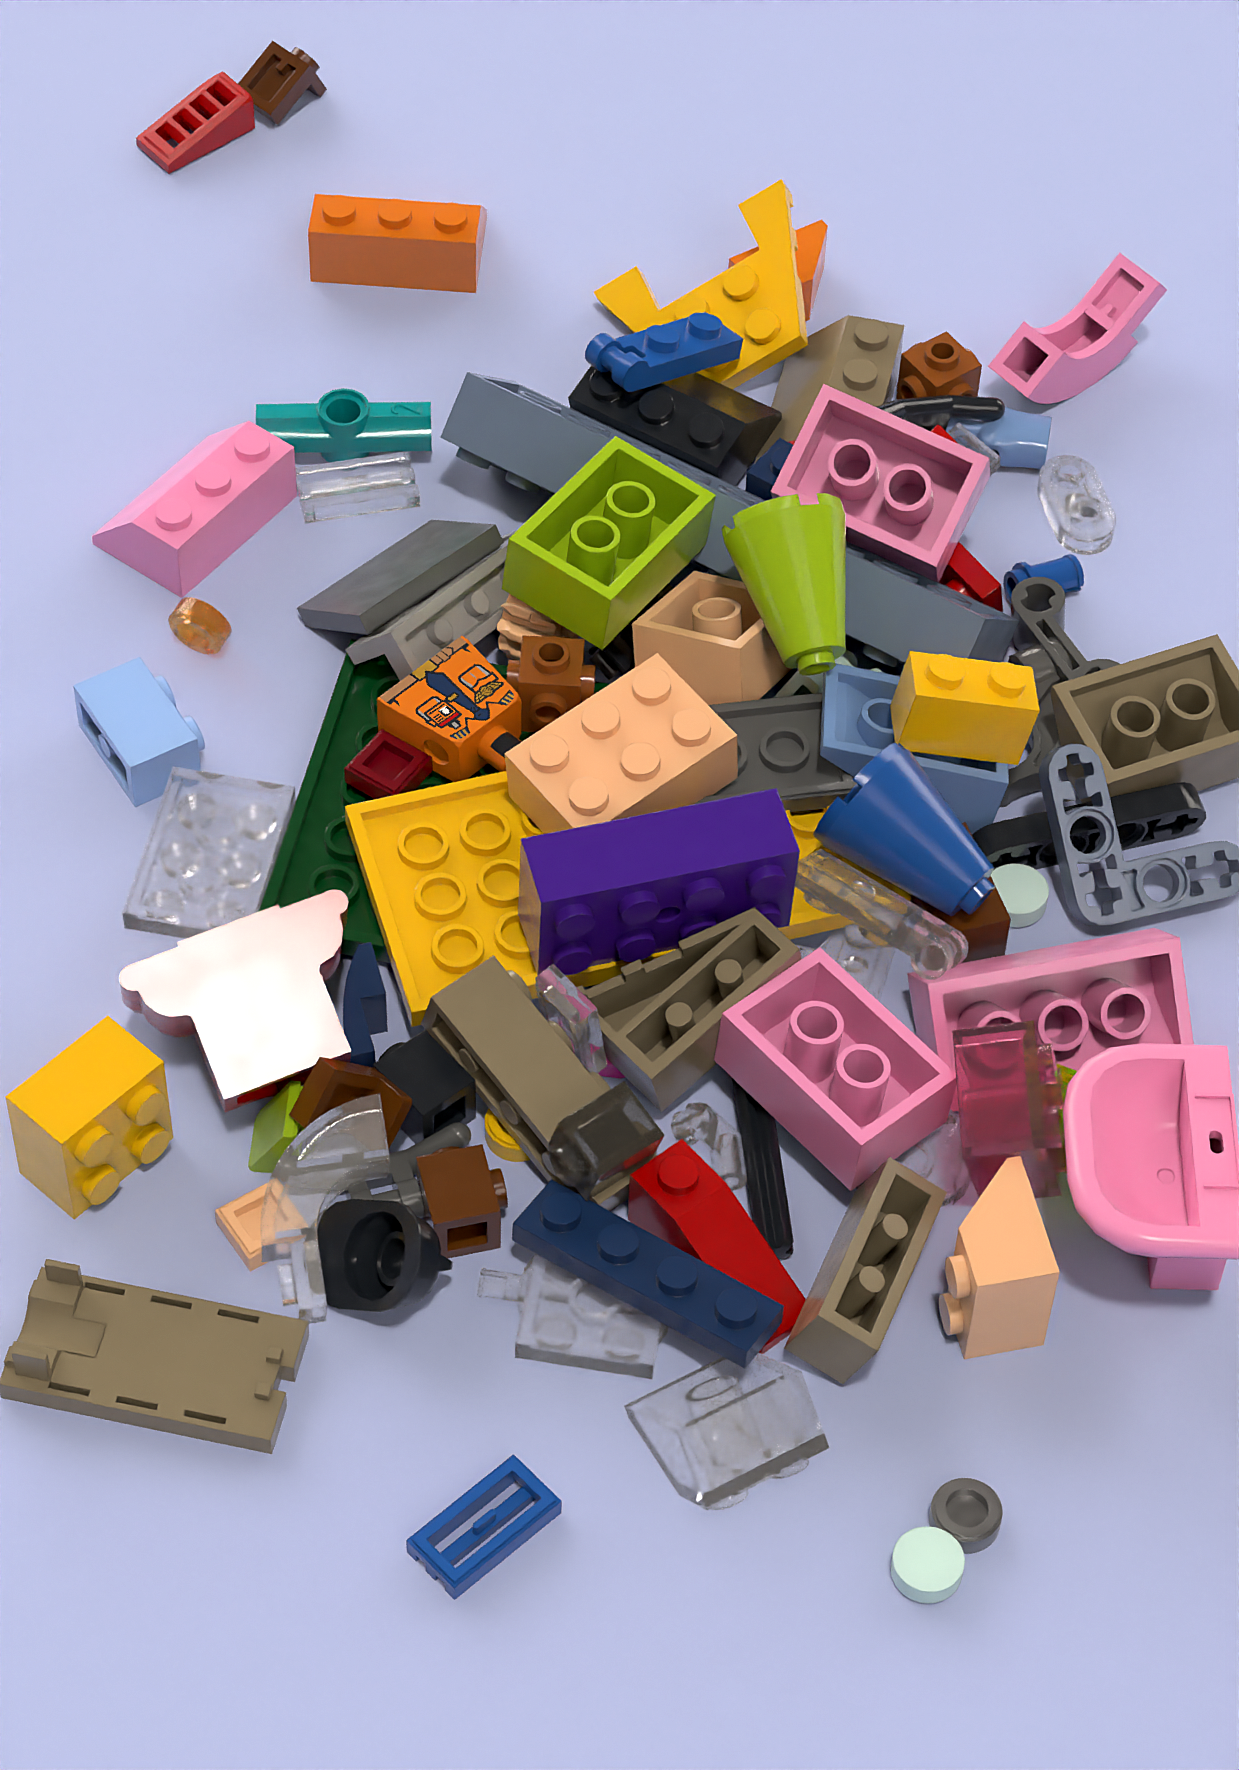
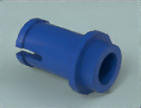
(1065, 571)

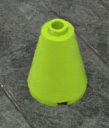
(795, 575)

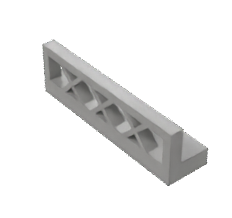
(461, 607)

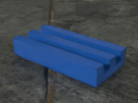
(441, 1564)

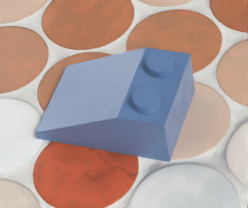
(859, 726)

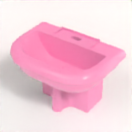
(1158, 1158)

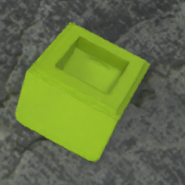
(274, 1129)

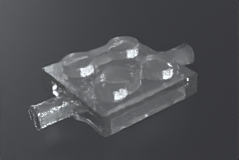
(575, 1321)

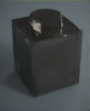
(603, 1142)

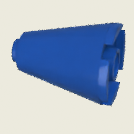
(907, 834)

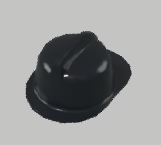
(377, 1255)

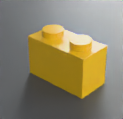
(964, 707)

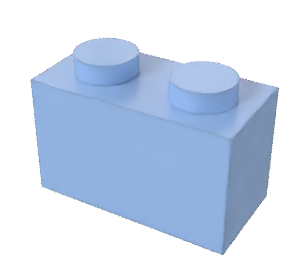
(137, 728)

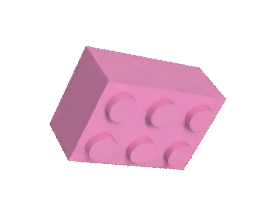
(898, 483)
(835, 1067)

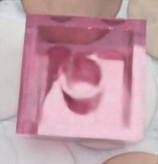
(1010, 1104)

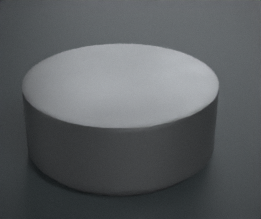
(967, 1512)

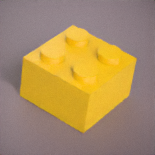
(90, 1117)

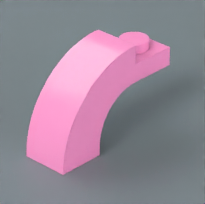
(1084, 344)

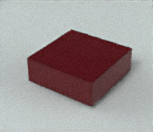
(388, 767)

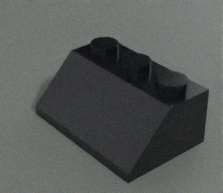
(684, 418)

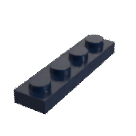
(648, 1273)

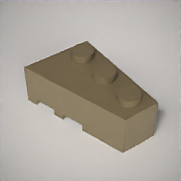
(667, 1013)

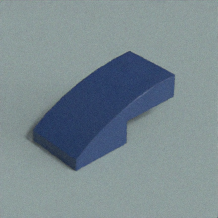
(364, 1005)

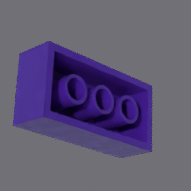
(654, 880)

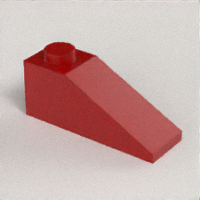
(697, 1212)

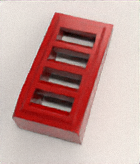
(217, 99)

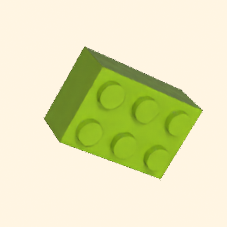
(608, 542)

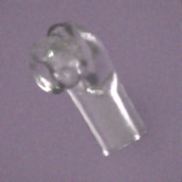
(723, 1141)

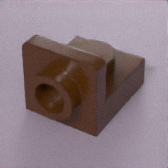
(280, 80)

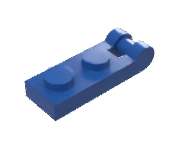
(664, 351)

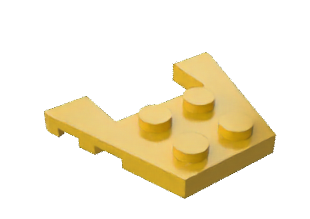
(753, 298)

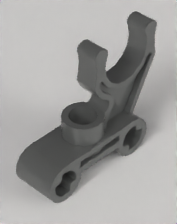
(1054, 659)

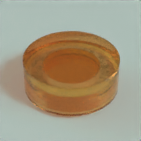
(199, 625)

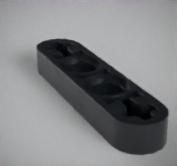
(1139, 816)

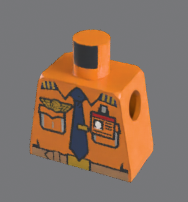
(455, 712)

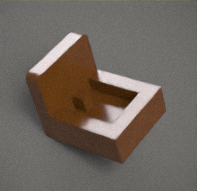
(338, 1082)

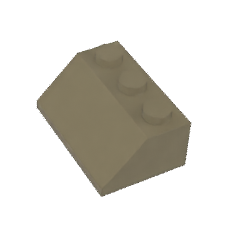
(848, 355)
(1156, 718)

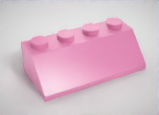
(1077, 994)

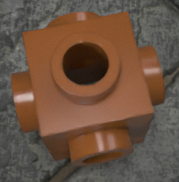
(938, 369)
(550, 679)

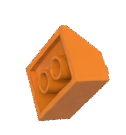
(396, 243)

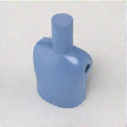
(1016, 437)

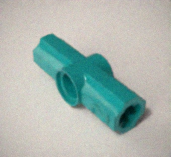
(348, 426)

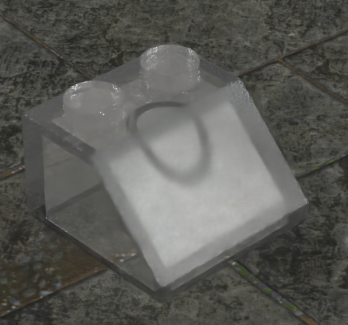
(729, 1429)

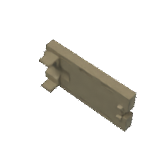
(153, 1359)

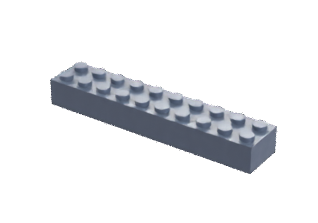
(886, 604)

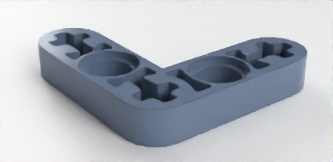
(1121, 876)

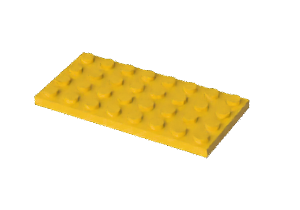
(448, 884)

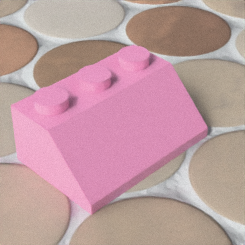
(203, 507)

